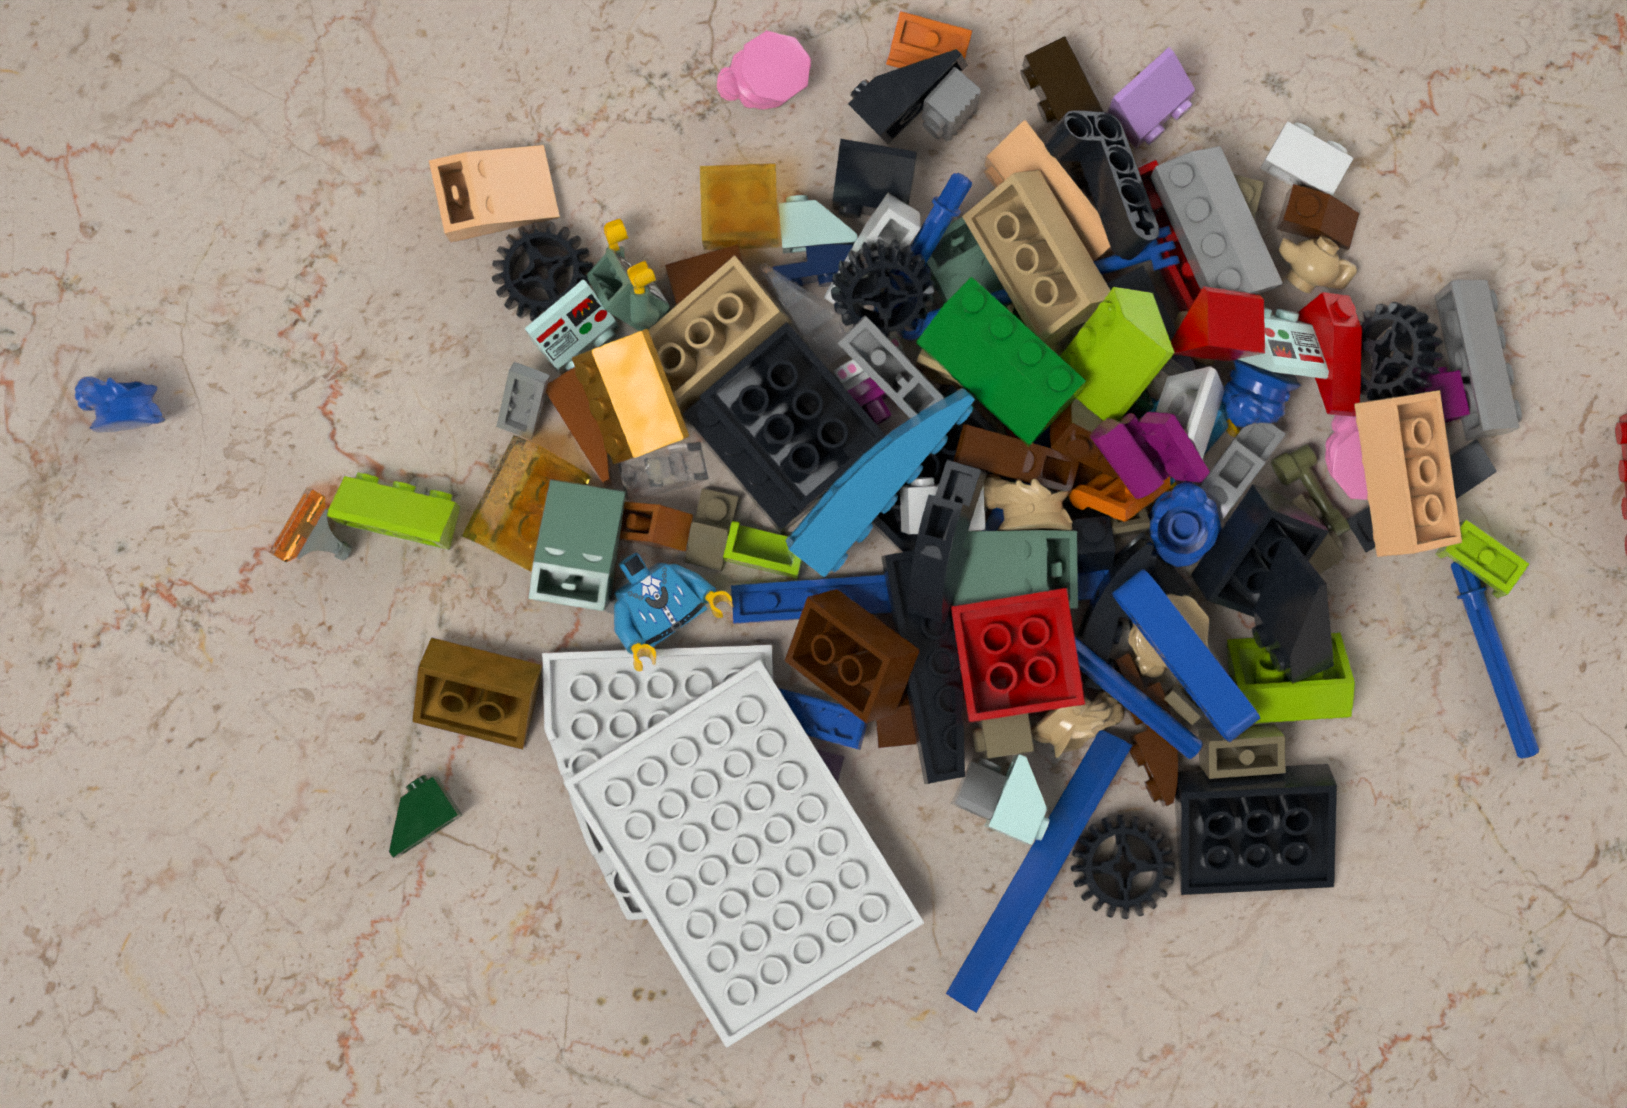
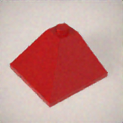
(1018, 655)

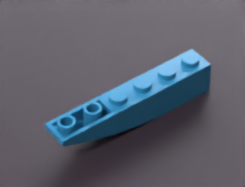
(872, 485)

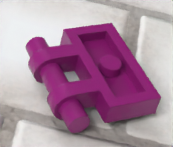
(1167, 446)

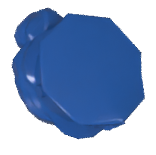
(1257, 394)
(118, 404)
(1184, 524)

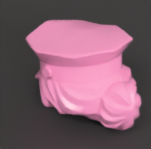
(765, 72)
(1344, 457)

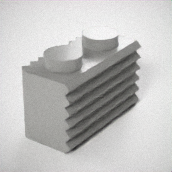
(950, 105)

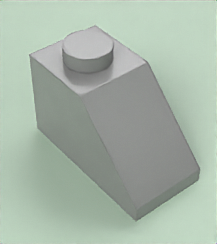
(980, 789)

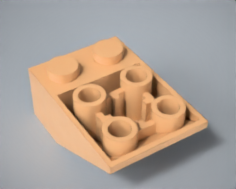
(493, 190)

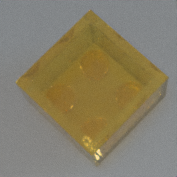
(739, 206)

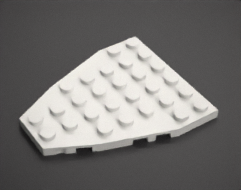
(602, 702)

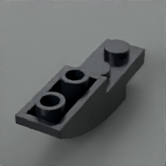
(1469, 468)
(940, 541)
(1100, 622)

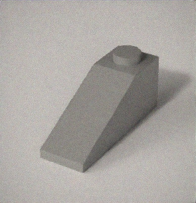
(890, 368)

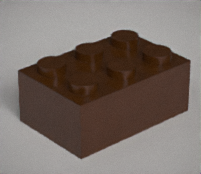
(851, 655)

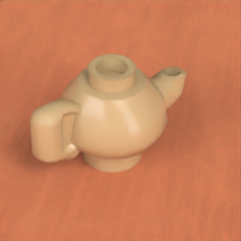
(1316, 264)

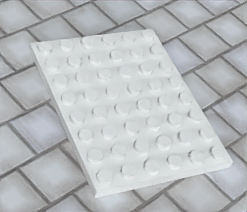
(743, 853)

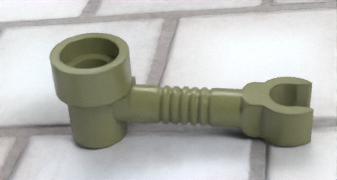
(1298, 466)

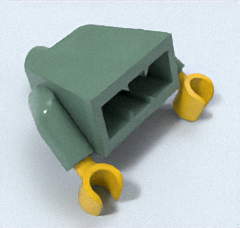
(624, 288)

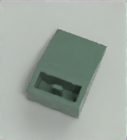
(958, 259)
(577, 545)
(1017, 564)

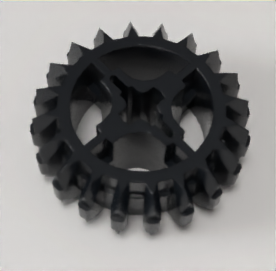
(529, 278)
(912, 291)
(1406, 326)
(1123, 884)

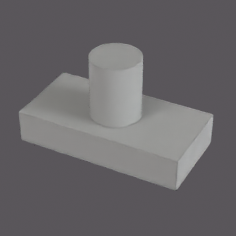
(522, 400)

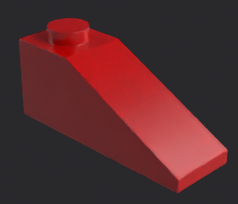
(1340, 341)

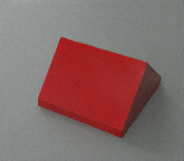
(1222, 326)

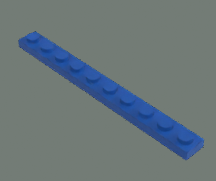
(786, 599)

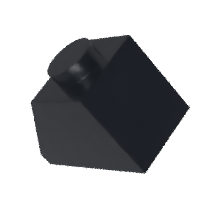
(1094, 538)

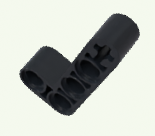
(1112, 176)

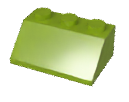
(1119, 351)
(395, 510)
(1277, 699)

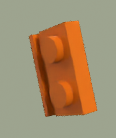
(924, 38)

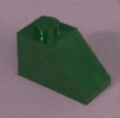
(421, 814)

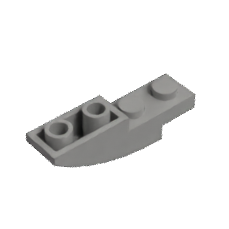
(1240, 464)

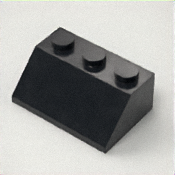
(1246, 547)

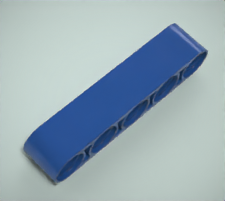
(1186, 655)

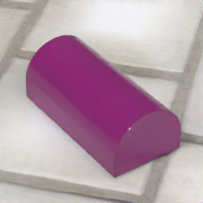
(1126, 458)

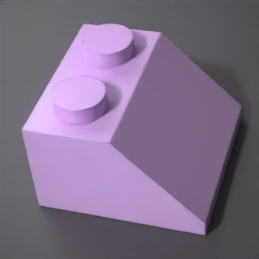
(1152, 99)

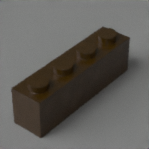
(1060, 88)

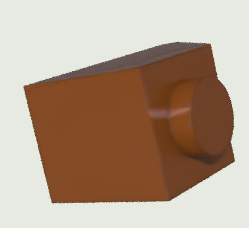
(655, 526)

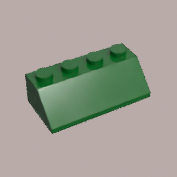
(1001, 361)

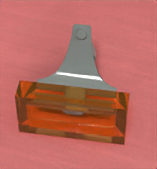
(308, 531)

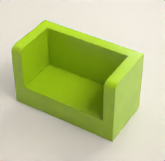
(761, 551)
(1486, 559)

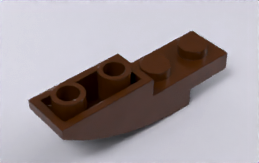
(1017, 461)
(1148, 747)

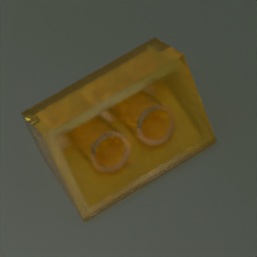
(515, 499)

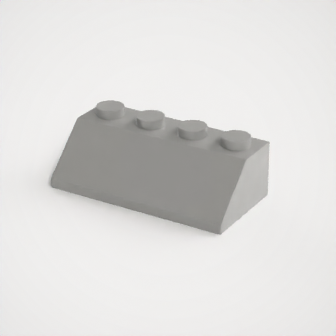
(1214, 223)
(1475, 349)

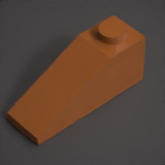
(573, 406)

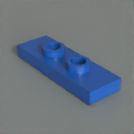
(826, 720)

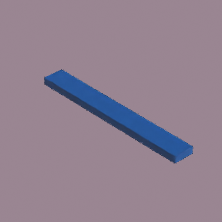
(1038, 870)

